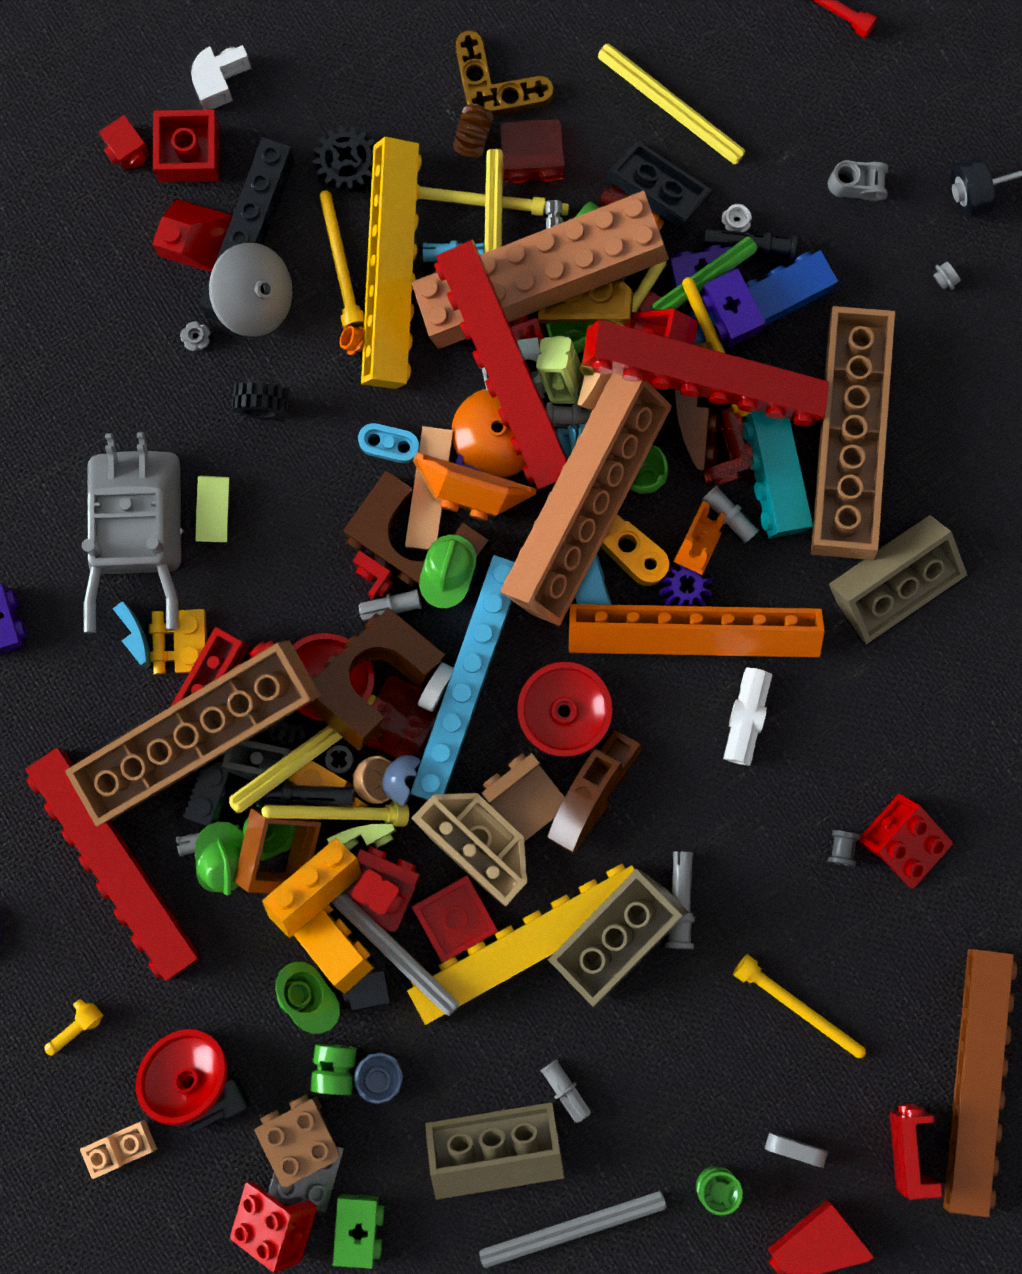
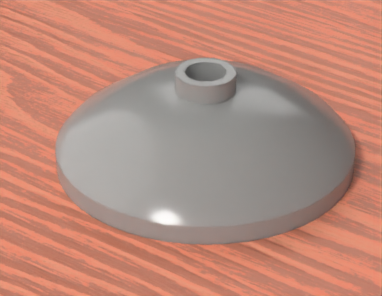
(237, 293)

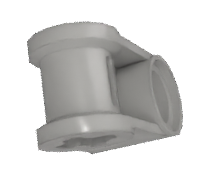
(866, 180)

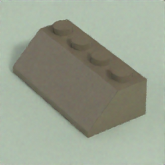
(899, 578)
(617, 936)
(493, 1151)

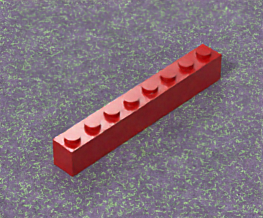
(503, 361)
(704, 373)
(116, 870)

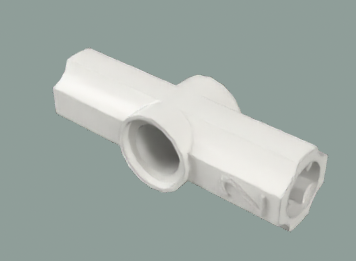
(747, 716)

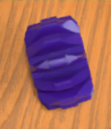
(674, 583)

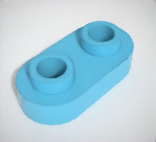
(389, 442)

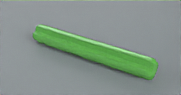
(713, 270)

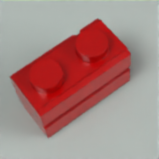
(377, 892)

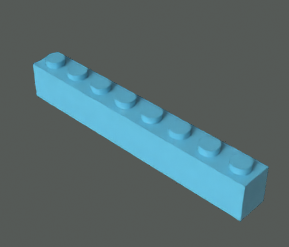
(465, 684)

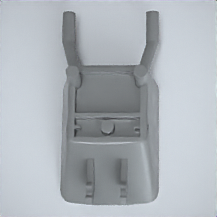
(133, 521)

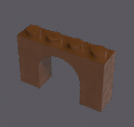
(372, 525)
(383, 640)

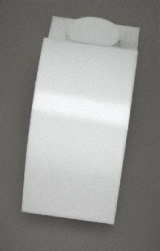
(210, 74)

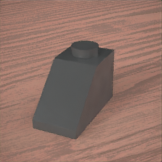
(252, 759)

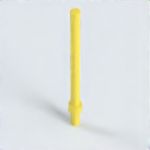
(535, 205)

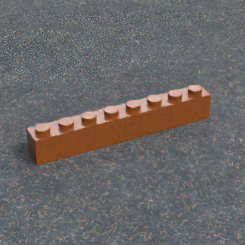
(979, 1083)

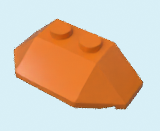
(469, 488)

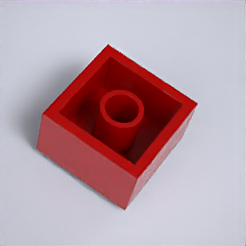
(186, 146)

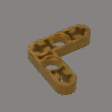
(483, 87)

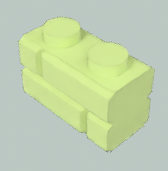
(559, 370)

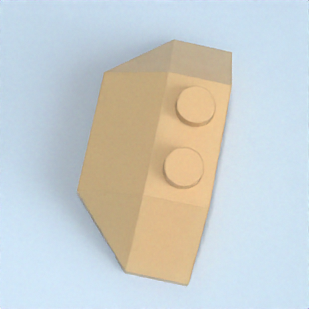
(477, 841)

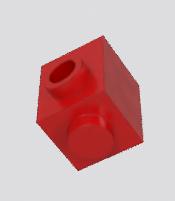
(124, 144)

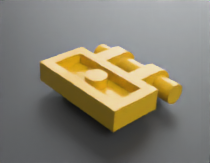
(187, 640)

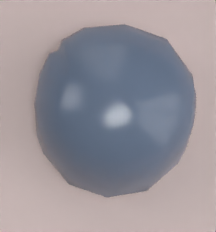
(396, 777)
(378, 1078)

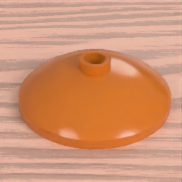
(478, 443)

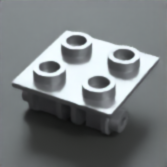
(314, 1187)

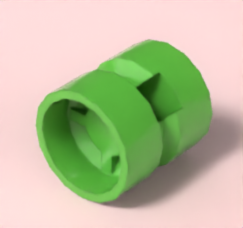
(336, 1080)
(719, 1190)

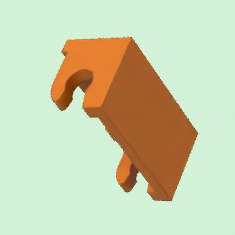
(700, 540)

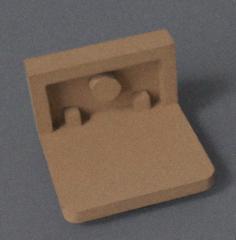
(524, 795)
(297, 1141)

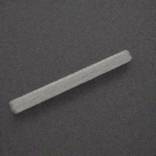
(396, 954)
(572, 1229)

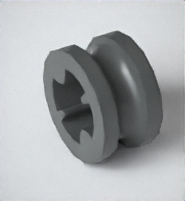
(329, 760)

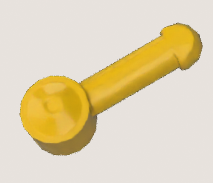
(86, 1018)

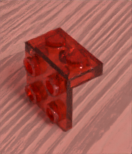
(532, 151)
(739, 452)
(404, 721)

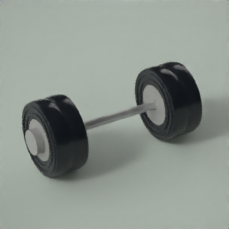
(974, 187)

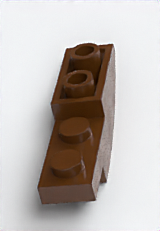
(698, 425)
(590, 791)

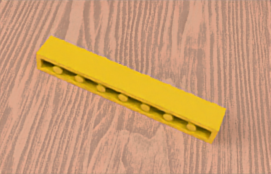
(390, 263)
(518, 948)

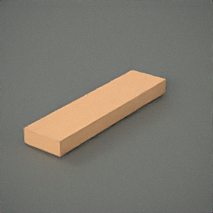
(424, 510)

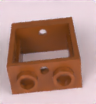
(301, 852)

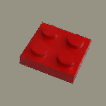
(454, 919)

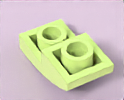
(212, 509)
(372, 834)

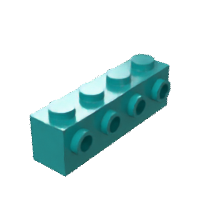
(777, 475)

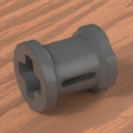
(843, 848)

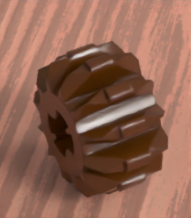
(473, 131)

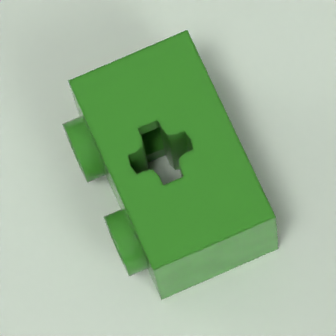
(349, 1249)

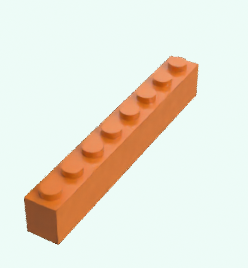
(695, 630)

